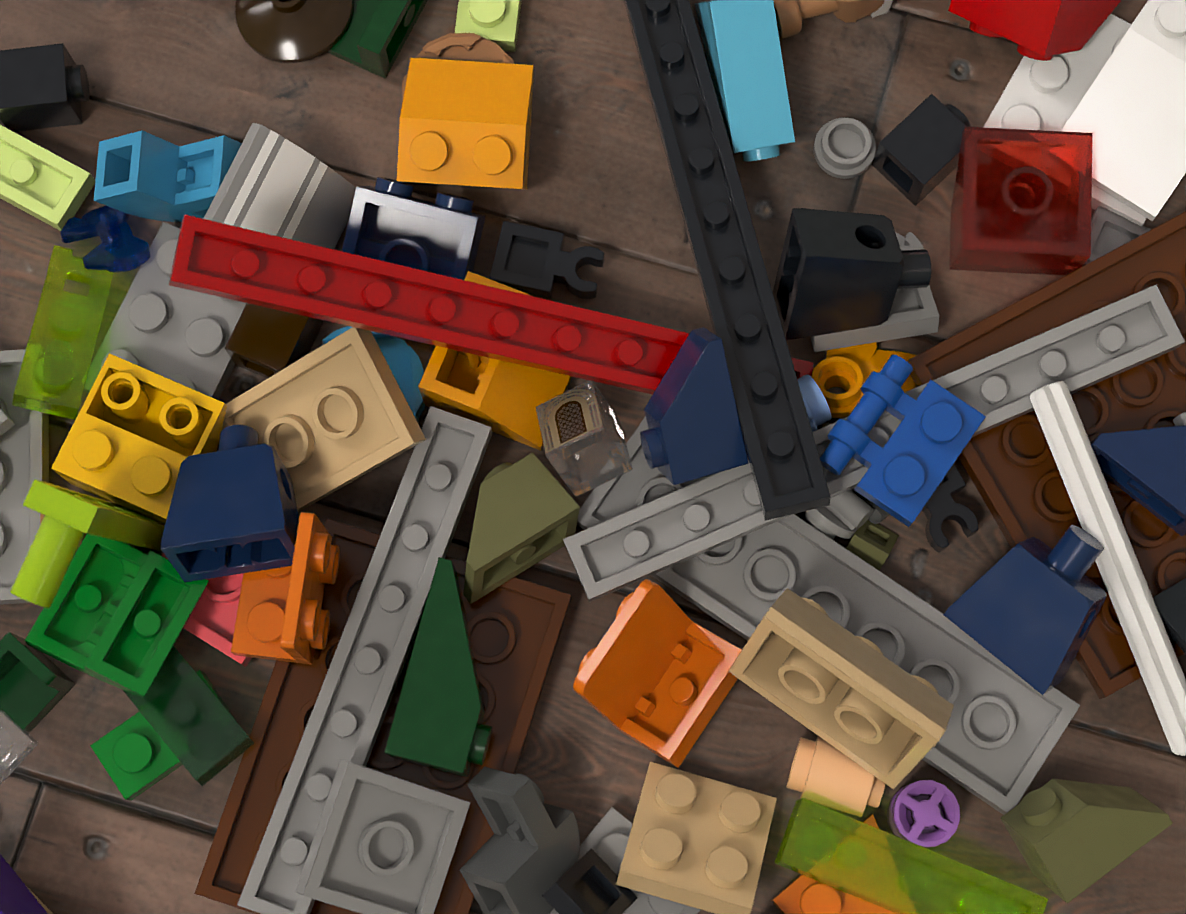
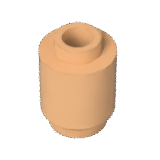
(833, 778)

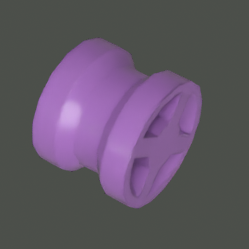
(939, 810)

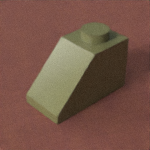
(516, 524)
(1081, 831)

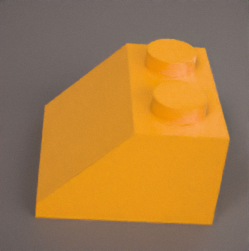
(466, 123)

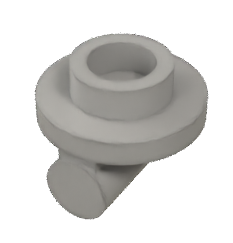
(841, 517)

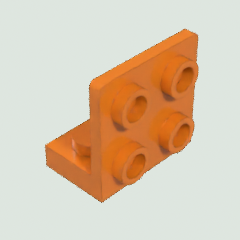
(282, 606)

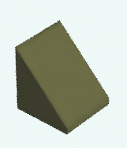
(872, 543)

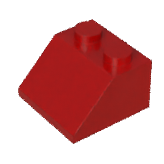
(1037, 26)

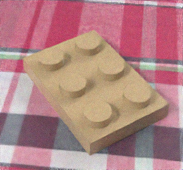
(330, 415)

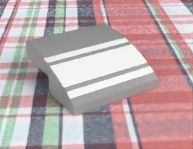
(282, 192)

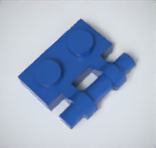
(918, 452)

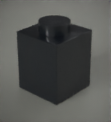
(41, 88)
(922, 148)

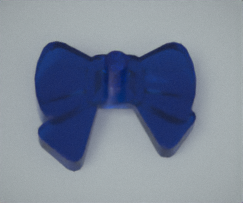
(119, 248)

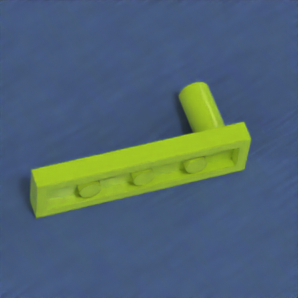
(61, 530)

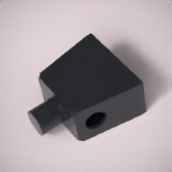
(842, 272)

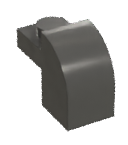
(528, 848)

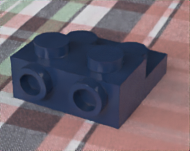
(413, 231)

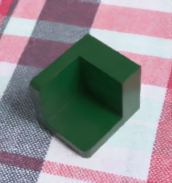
(28, 682)

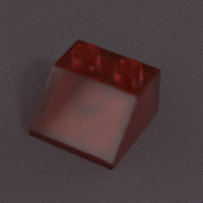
(1022, 201)

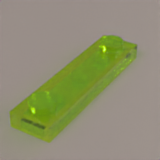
(891, 869)

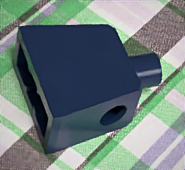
(231, 510)
(1035, 606)

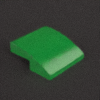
(116, 614)

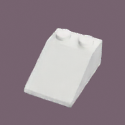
(1140, 111)

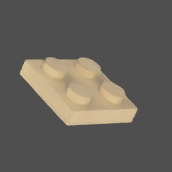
(697, 841)

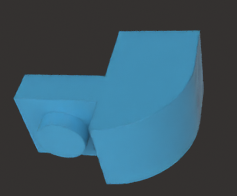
(159, 178)

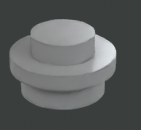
(844, 148)

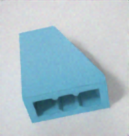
(747, 74)

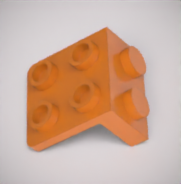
(657, 674)

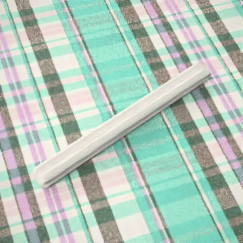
(1117, 561)

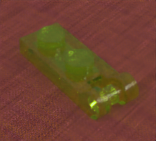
(62, 338)

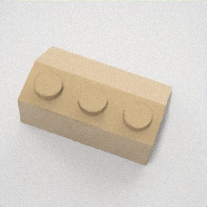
(842, 688)

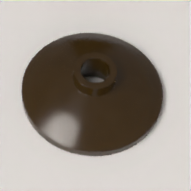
(293, 29)

